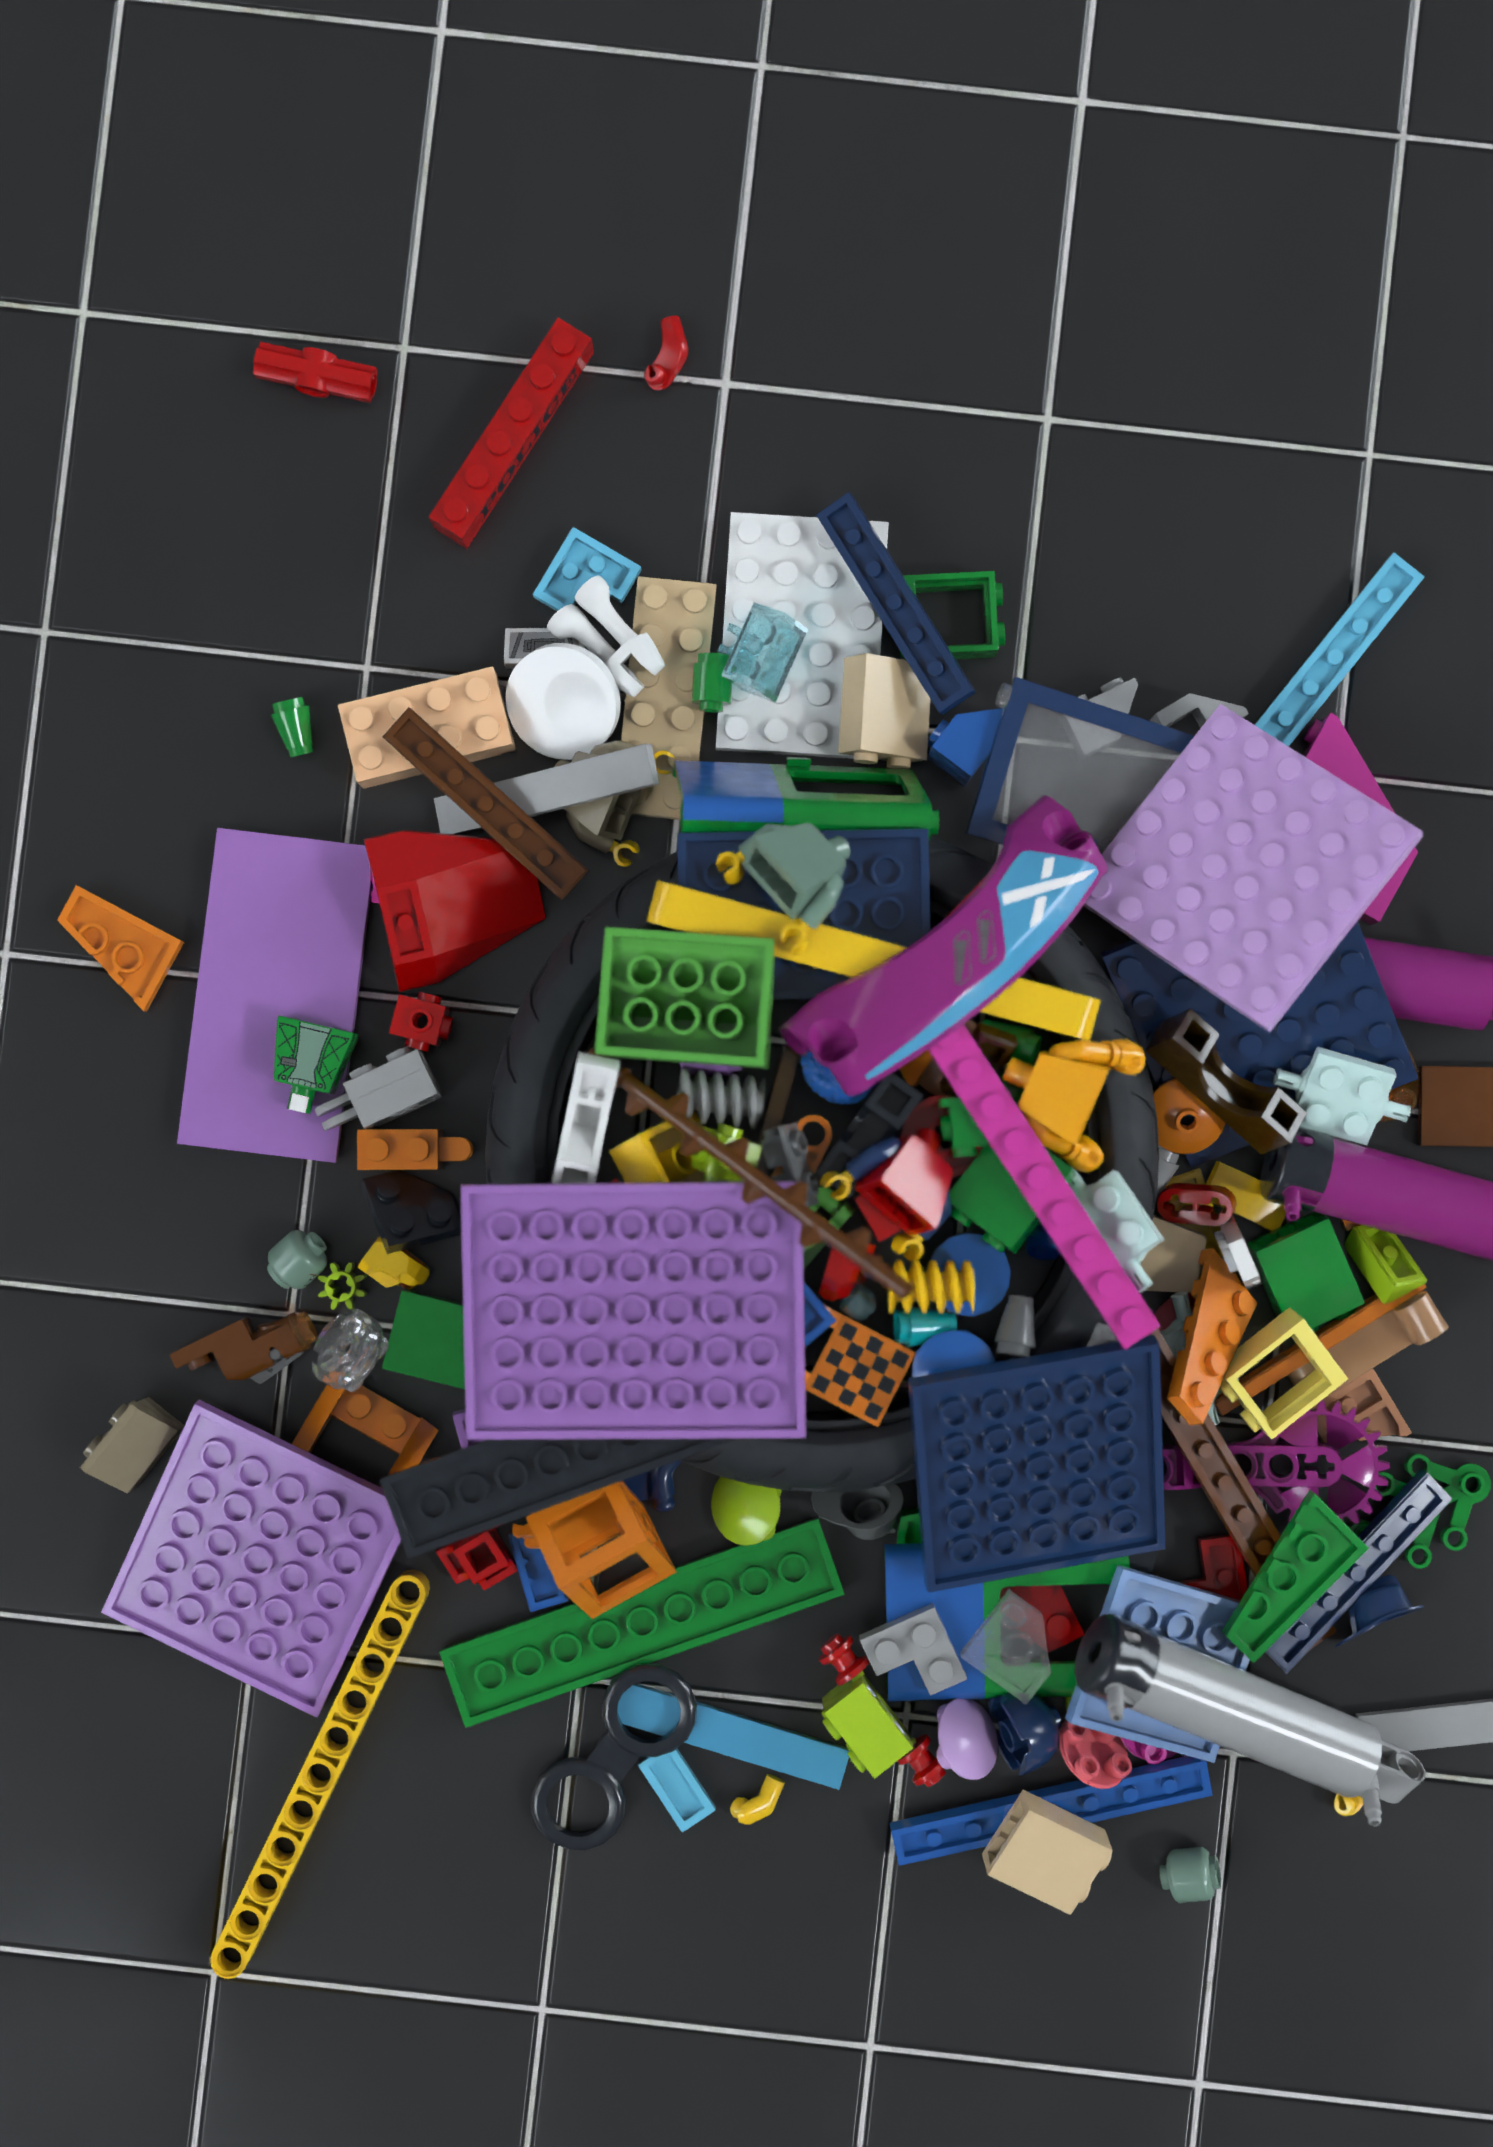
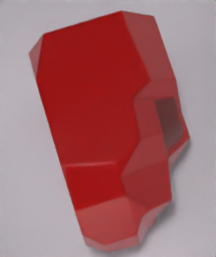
(841, 1275)

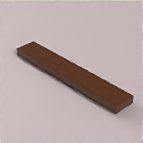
(485, 803)

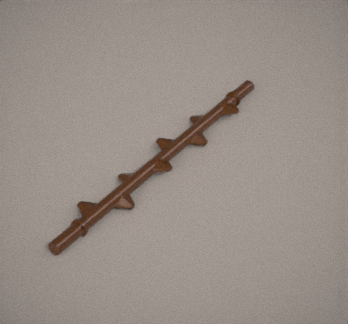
(757, 1184)

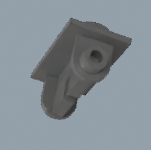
(788, 1148)

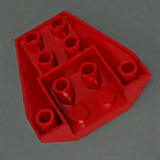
(448, 900)

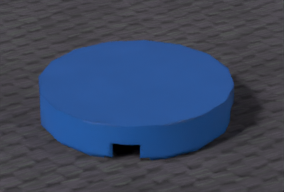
(989, 1269)

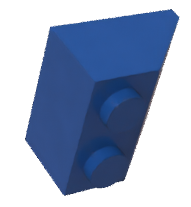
(963, 743)

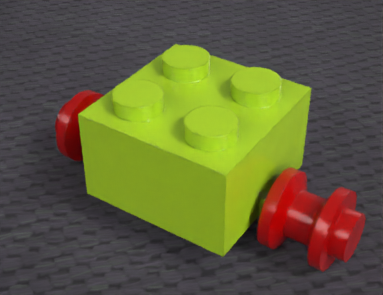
(867, 1722)

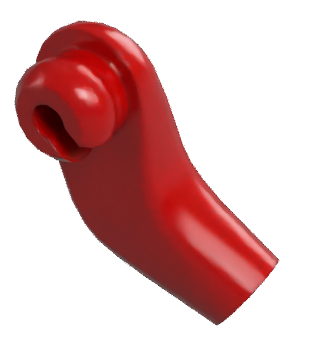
(671, 356)

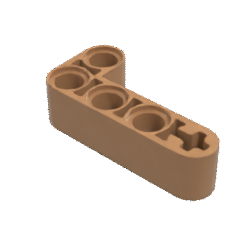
(1409, 1323)

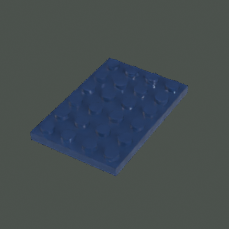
(880, 898)

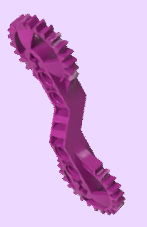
(1302, 1438)

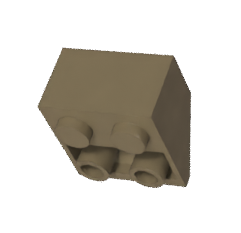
(133, 1444)

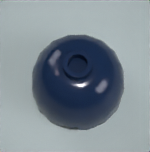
(1026, 1731)

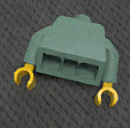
(795, 869)

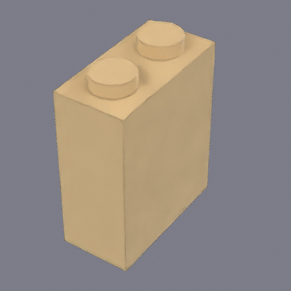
(883, 712)
(1047, 1852)

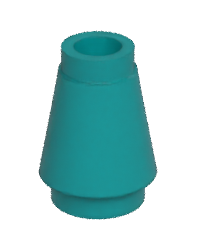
(917, 1327)

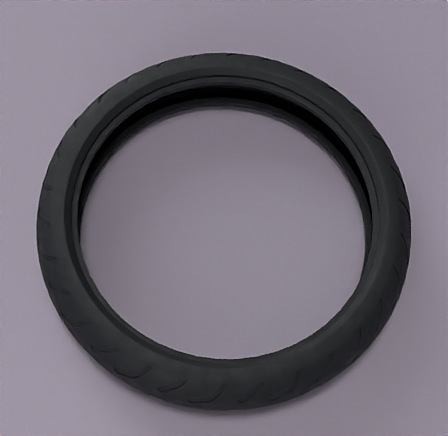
(533, 1098)

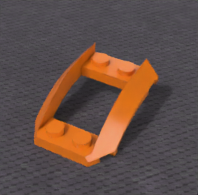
(373, 1418)

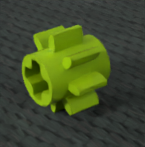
(352, 1280)

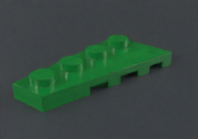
(1294, 1576)

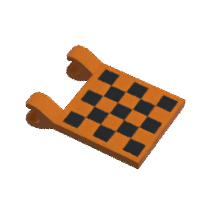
(859, 1369)

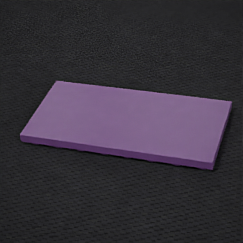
(276, 942)

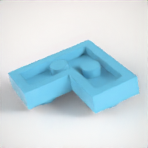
(578, 562)

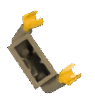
(607, 818)

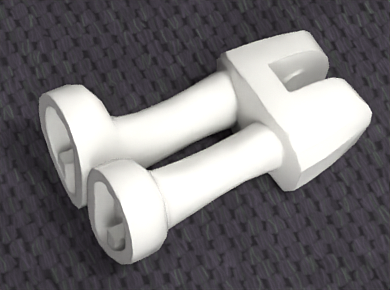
(572, 623)

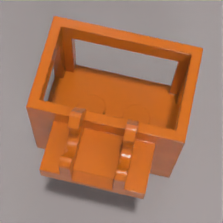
(582, 1525)

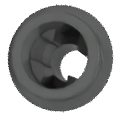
(1016, 1330)

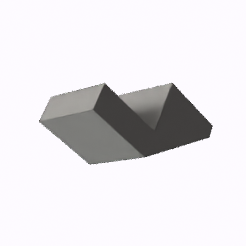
(1199, 706)

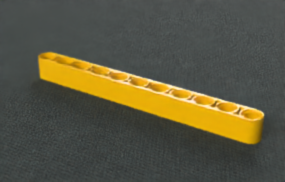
(856, 954)
(310, 1789)

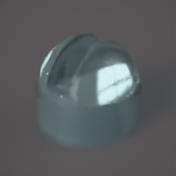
(859, 1303)

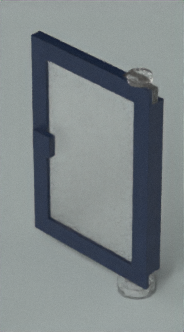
(1075, 752)

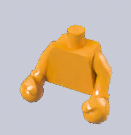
(1064, 1091)

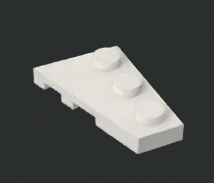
(1237, 1254)

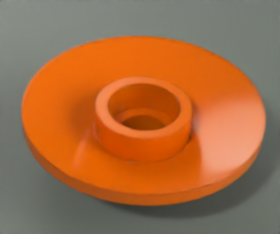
(1174, 1102)

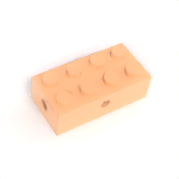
(461, 708)

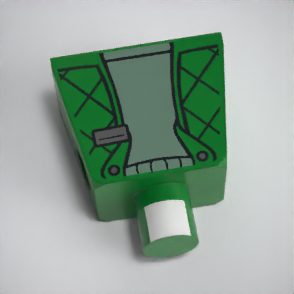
(310, 1059)

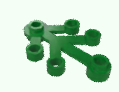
(1456, 1490)

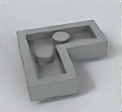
(918, 1638)

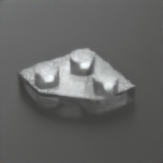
(1011, 1647)

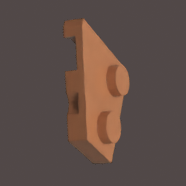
(1371, 1401)

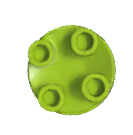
(745, 1511)

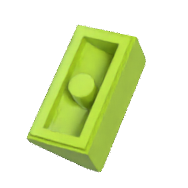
(1384, 1262)

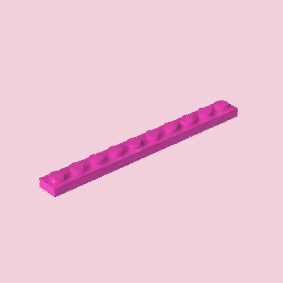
(1043, 1187)

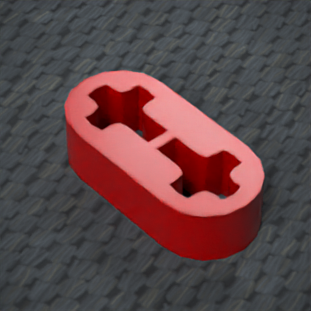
(1198, 1195)

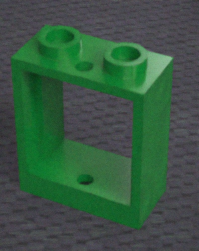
(991, 598)

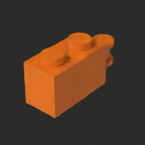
(409, 1149)

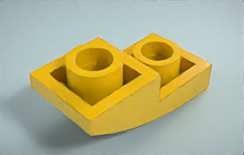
(1248, 1197)

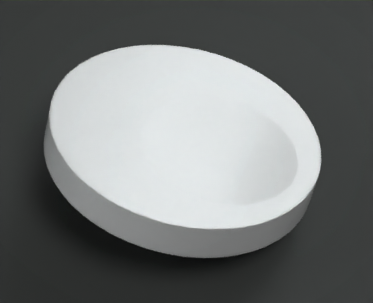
(562, 700)

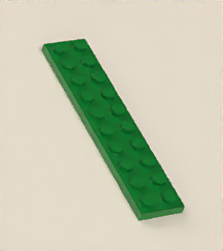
(683, 1611)

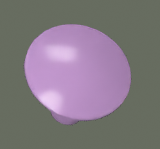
(966, 1739)

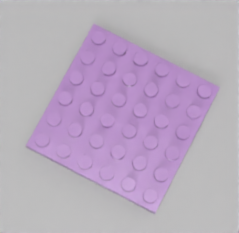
(1248, 866)

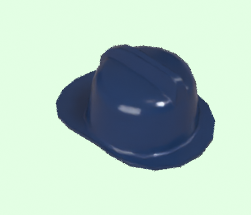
(1378, 1604)

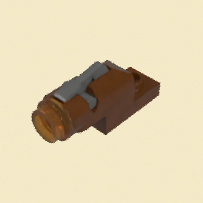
(251, 1352)

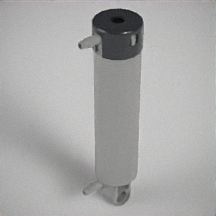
(1242, 1713)

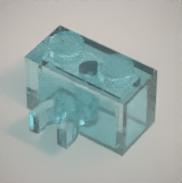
(763, 651)

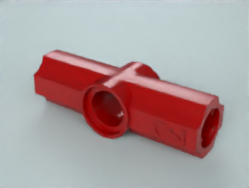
(315, 372)

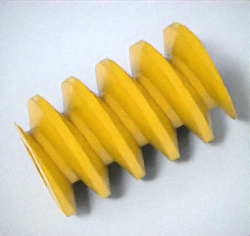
(935, 1286)

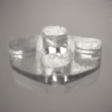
(350, 1368)

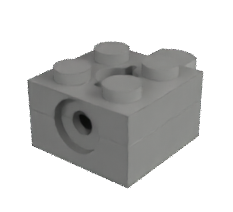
(384, 1091)

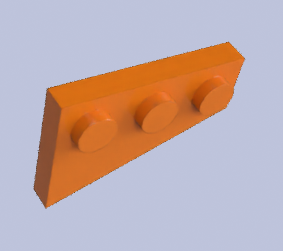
(123, 944)

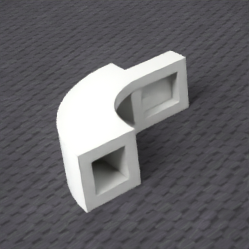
(586, 1119)

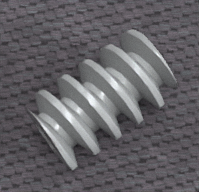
(721, 1098)

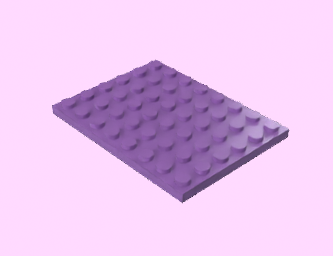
(631, 1312)

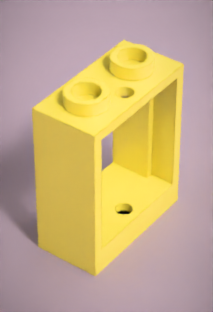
(1299, 1398)

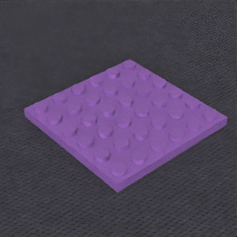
(256, 1559)

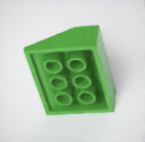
(686, 998)

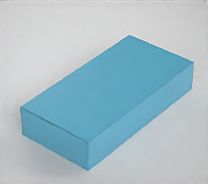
(677, 1788)

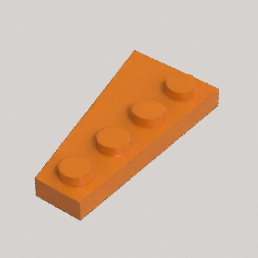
(1211, 1337)

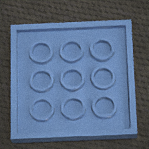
(1179, 1614)

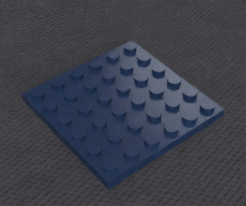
(1337, 1010)
(1038, 1463)

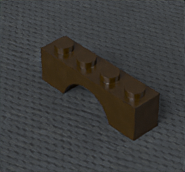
(1256, 1112)

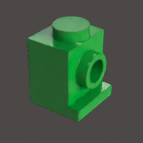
(959, 1128)

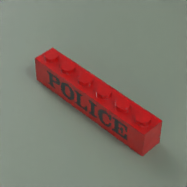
(512, 433)

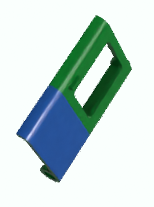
(759, 794)
(962, 1614)

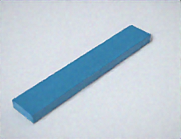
(737, 1736)

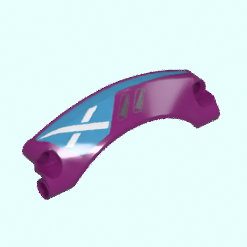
(961, 965)

